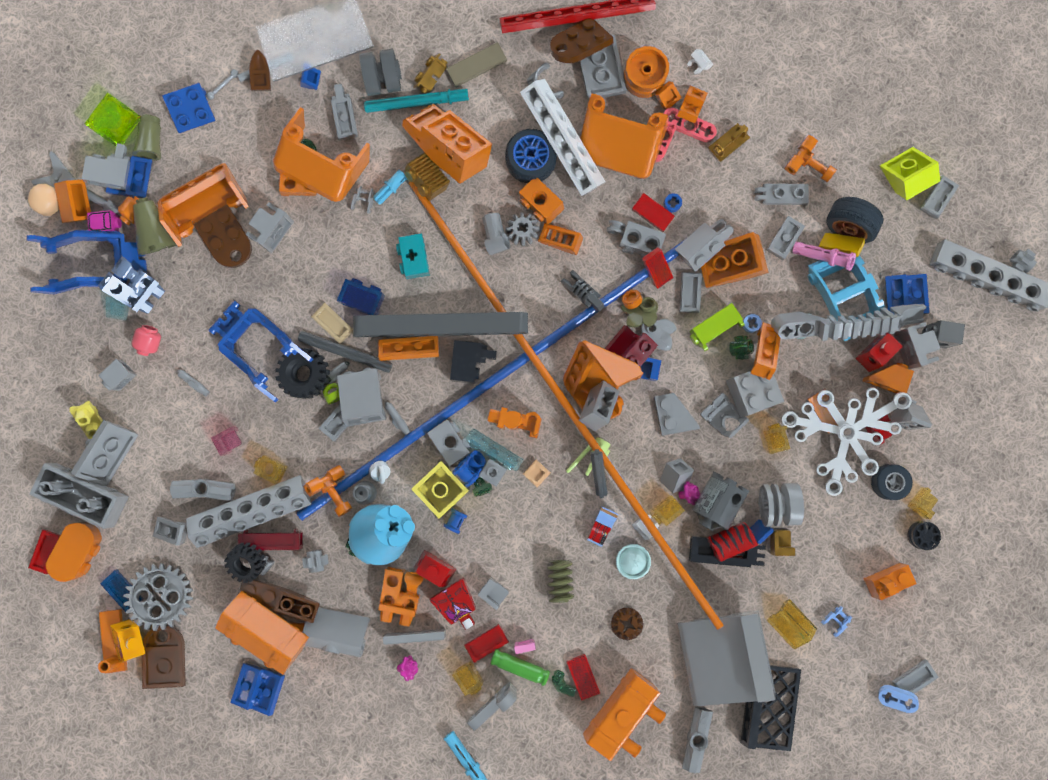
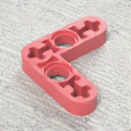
(672, 126)

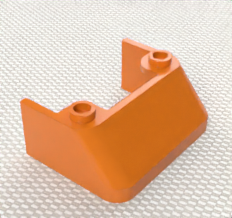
(314, 170)
(199, 199)

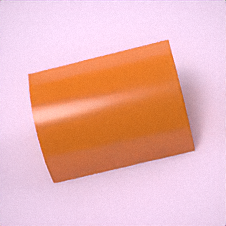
(72, 200)

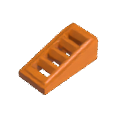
(573, 249)

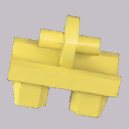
(87, 417)

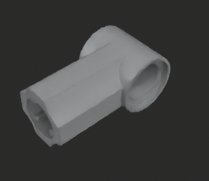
(496, 238)

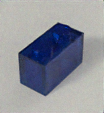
(361, 298)

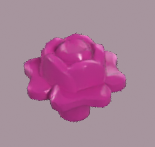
(690, 493)
(408, 668)

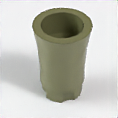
(148, 138)

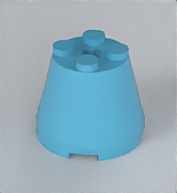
(380, 533)

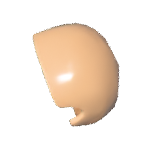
(43, 199)

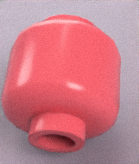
(146, 340)

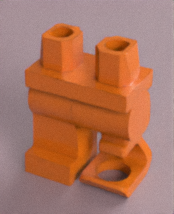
(514, 420)
(398, 601)

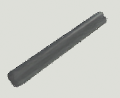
(344, 351)

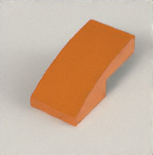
(692, 104)

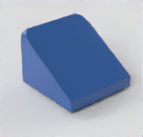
(761, 532)

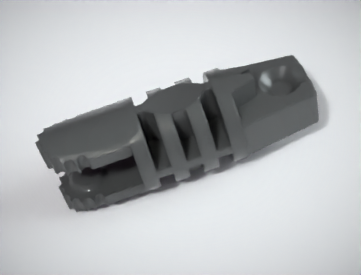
(583, 291)

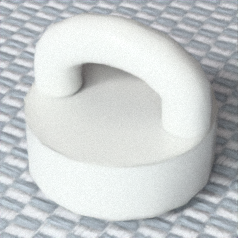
(379, 471)

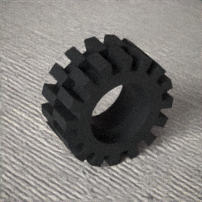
(238, 569)

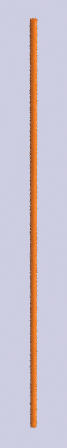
(572, 414)

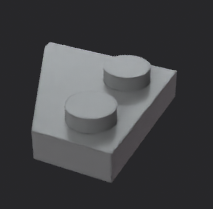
(673, 415)

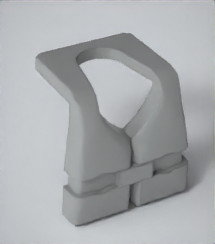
(722, 409)

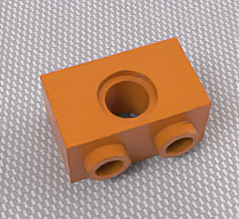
(538, 190)

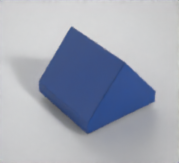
(310, 79)

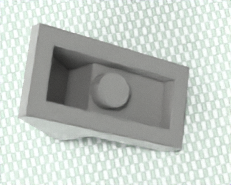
(170, 531)

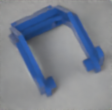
(115, 238)
(235, 327)

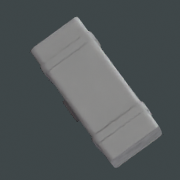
(78, 496)

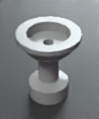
(364, 492)

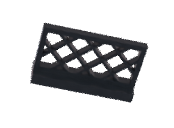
(754, 709)

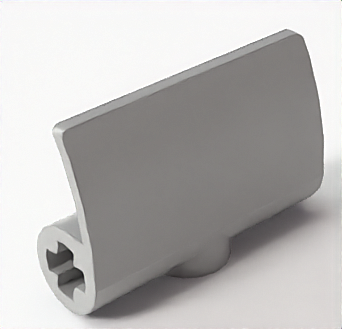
(337, 632)

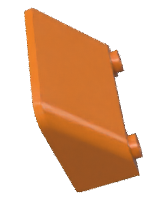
(620, 142)
(592, 366)

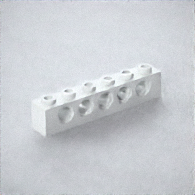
(562, 136)

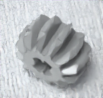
(520, 235)

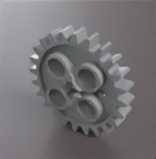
(144, 610)

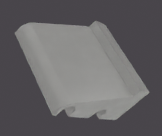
(727, 662)

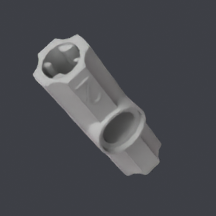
(699, 727)

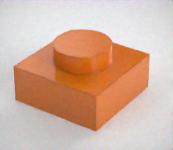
(668, 95)

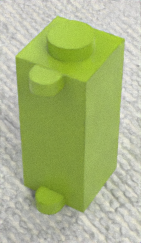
(715, 326)

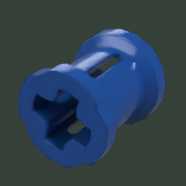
(455, 521)

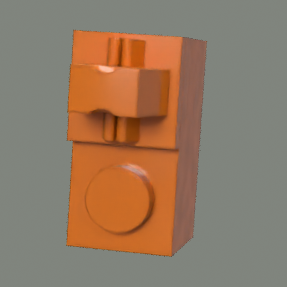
(890, 581)

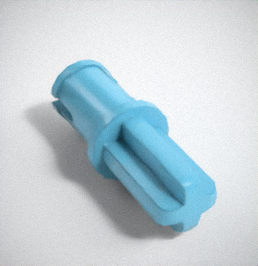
(390, 187)

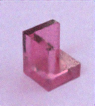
(226, 441)

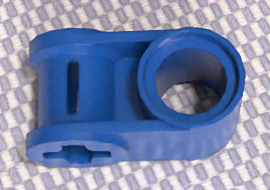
(470, 468)

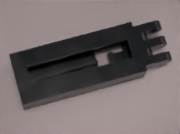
(702, 552)

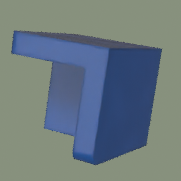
(651, 369)

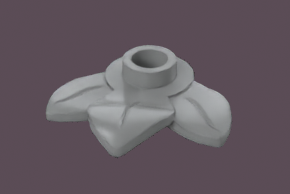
(661, 333)

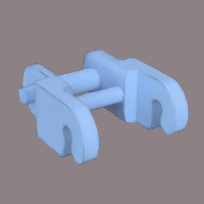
(842, 625)

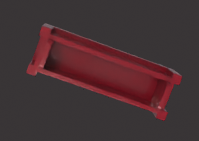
(273, 541)

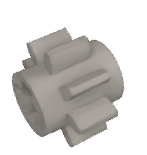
(1023, 260)
(315, 561)

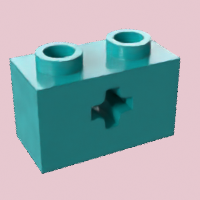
(416, 245)

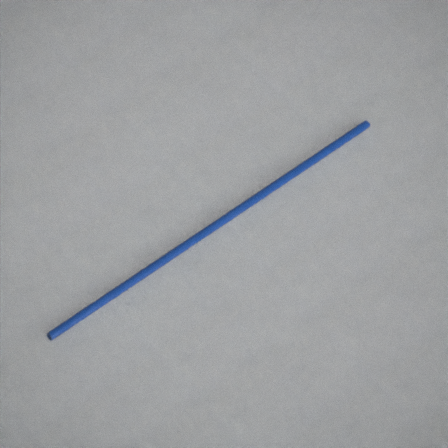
(481, 388)

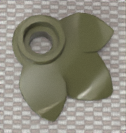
(643, 314)

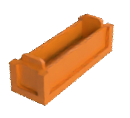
(766, 352)

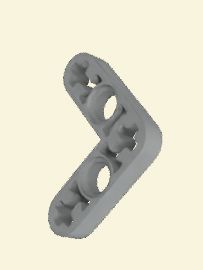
(502, 699)

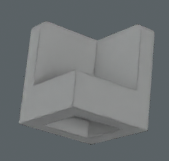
(676, 475)
(493, 593)

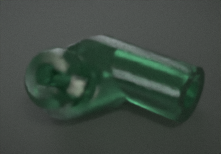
(560, 684)

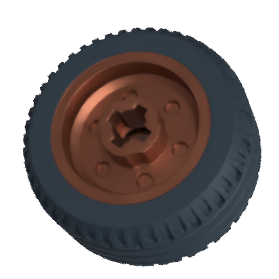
(855, 218)

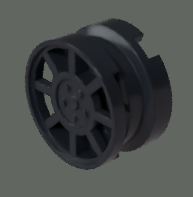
(924, 535)

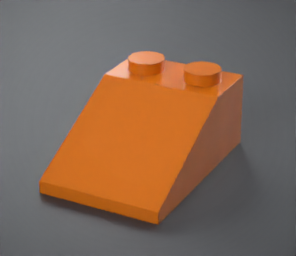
(736, 261)

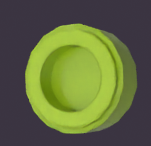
(332, 397)

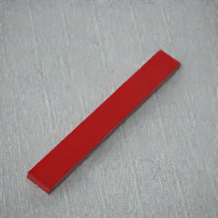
(574, 14)

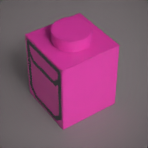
(103, 221)

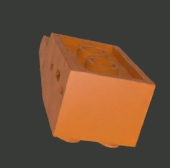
(449, 142)

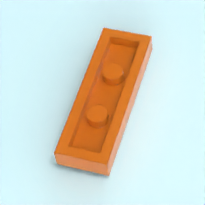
(408, 348)

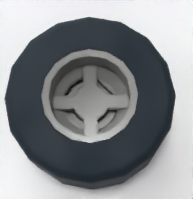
(900, 482)

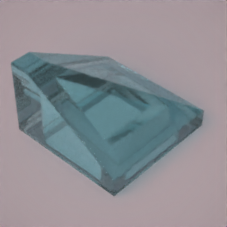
(116, 309)

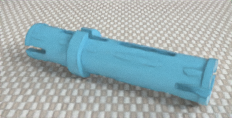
(451, 739)

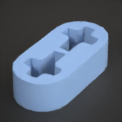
(898, 699)

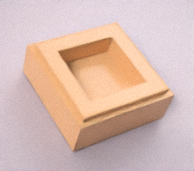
(536, 473)

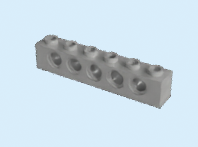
(1001, 273)
(247, 511)

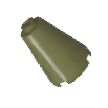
(149, 231)

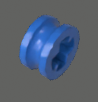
(668, 199)

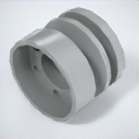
(781, 504)

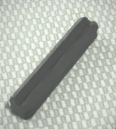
(599, 473)

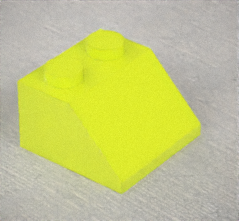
(911, 173)

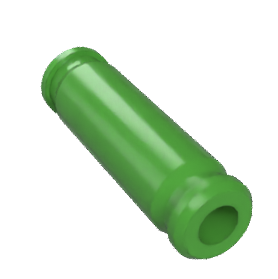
(520, 667)

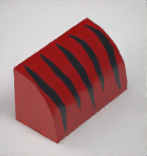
(732, 541)

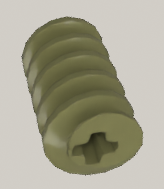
(561, 580)

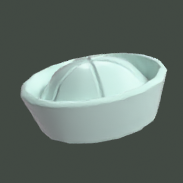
(633, 561)

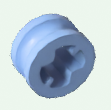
(758, 322)

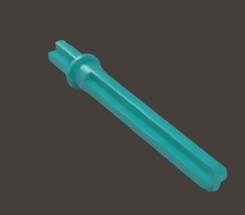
(416, 100)

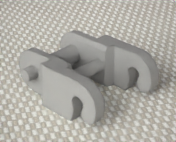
(356, 197)

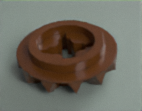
(625, 614)

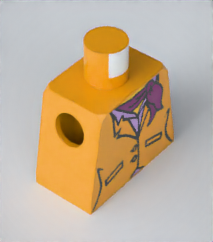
(127, 641)

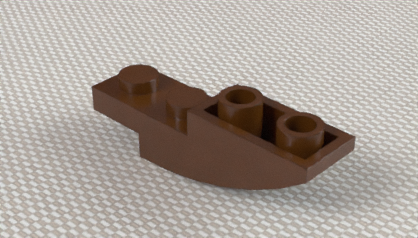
(282, 599)

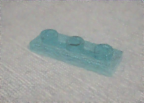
(494, 450)

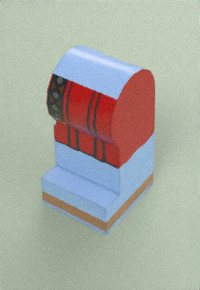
(602, 526)

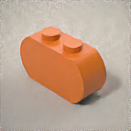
(74, 552)

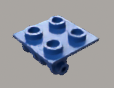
(189, 107)

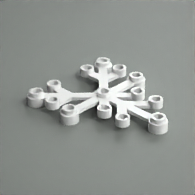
(868, 419)

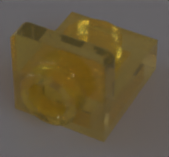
(776, 438)

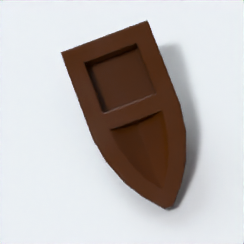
(259, 73)

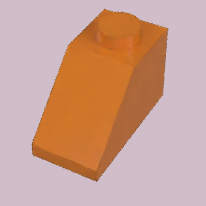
(891, 378)

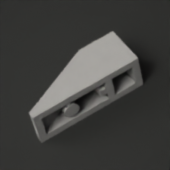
(912, 417)

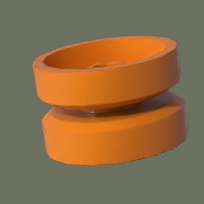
(646, 71)

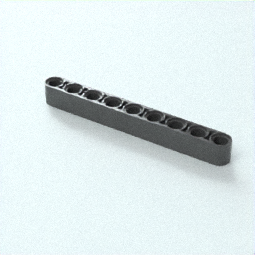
(440, 324)

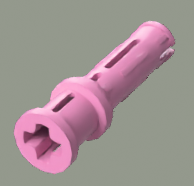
(832, 256)

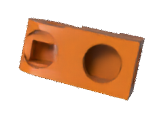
(290, 187)

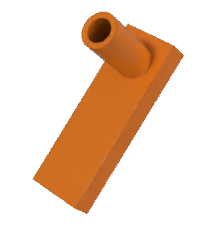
(110, 659)

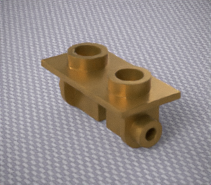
(434, 67)
(729, 142)

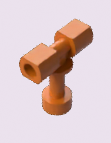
(805, 156)
(326, 485)

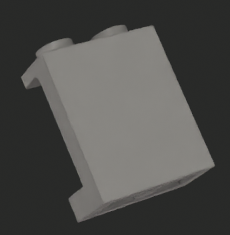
(360, 397)

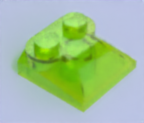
(113, 120)

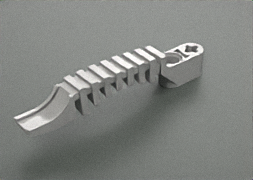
(805, 325)

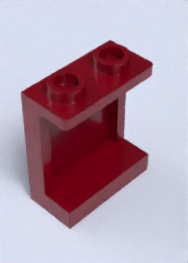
(631, 345)

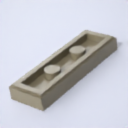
(476, 64)

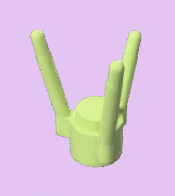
(604, 446)

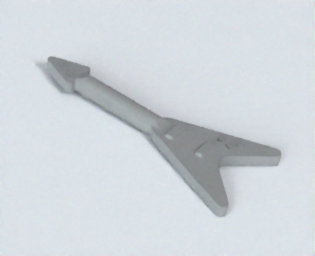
(61, 173)

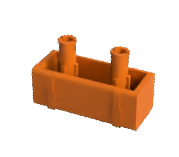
(261, 632)
(622, 714)

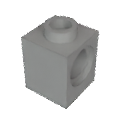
(117, 375)
(493, 472)

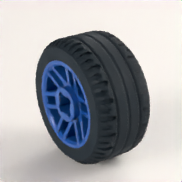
(525, 167)

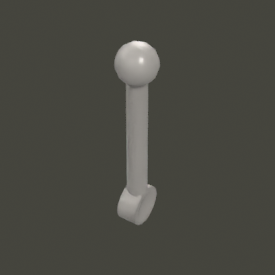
(210, 95)

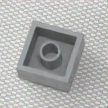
(753, 393)

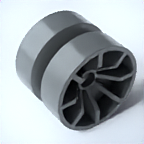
(385, 71)

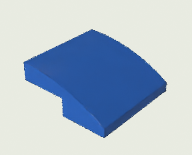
(137, 179)
(907, 290)
(257, 689)

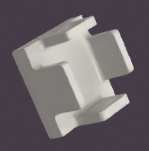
(271, 227)
(916, 346)

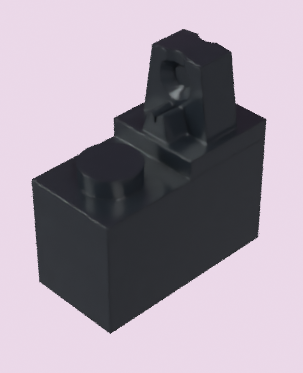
(465, 360)

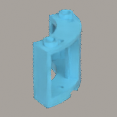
(866, 284)

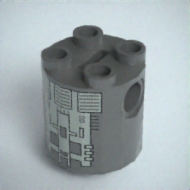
(719, 502)

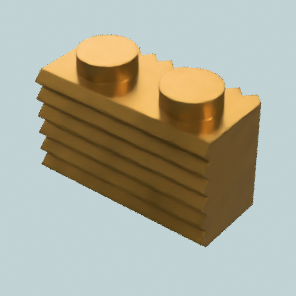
(426, 176)

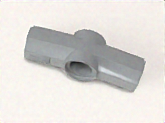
(191, 489)

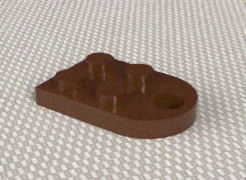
(580, 41)
(224, 236)
(163, 660)

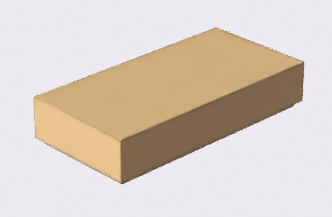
(332, 323)

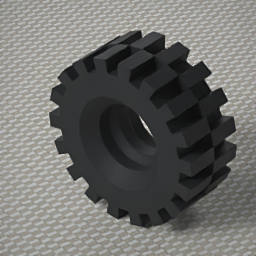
(289, 379)

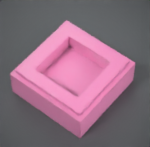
(524, 646)

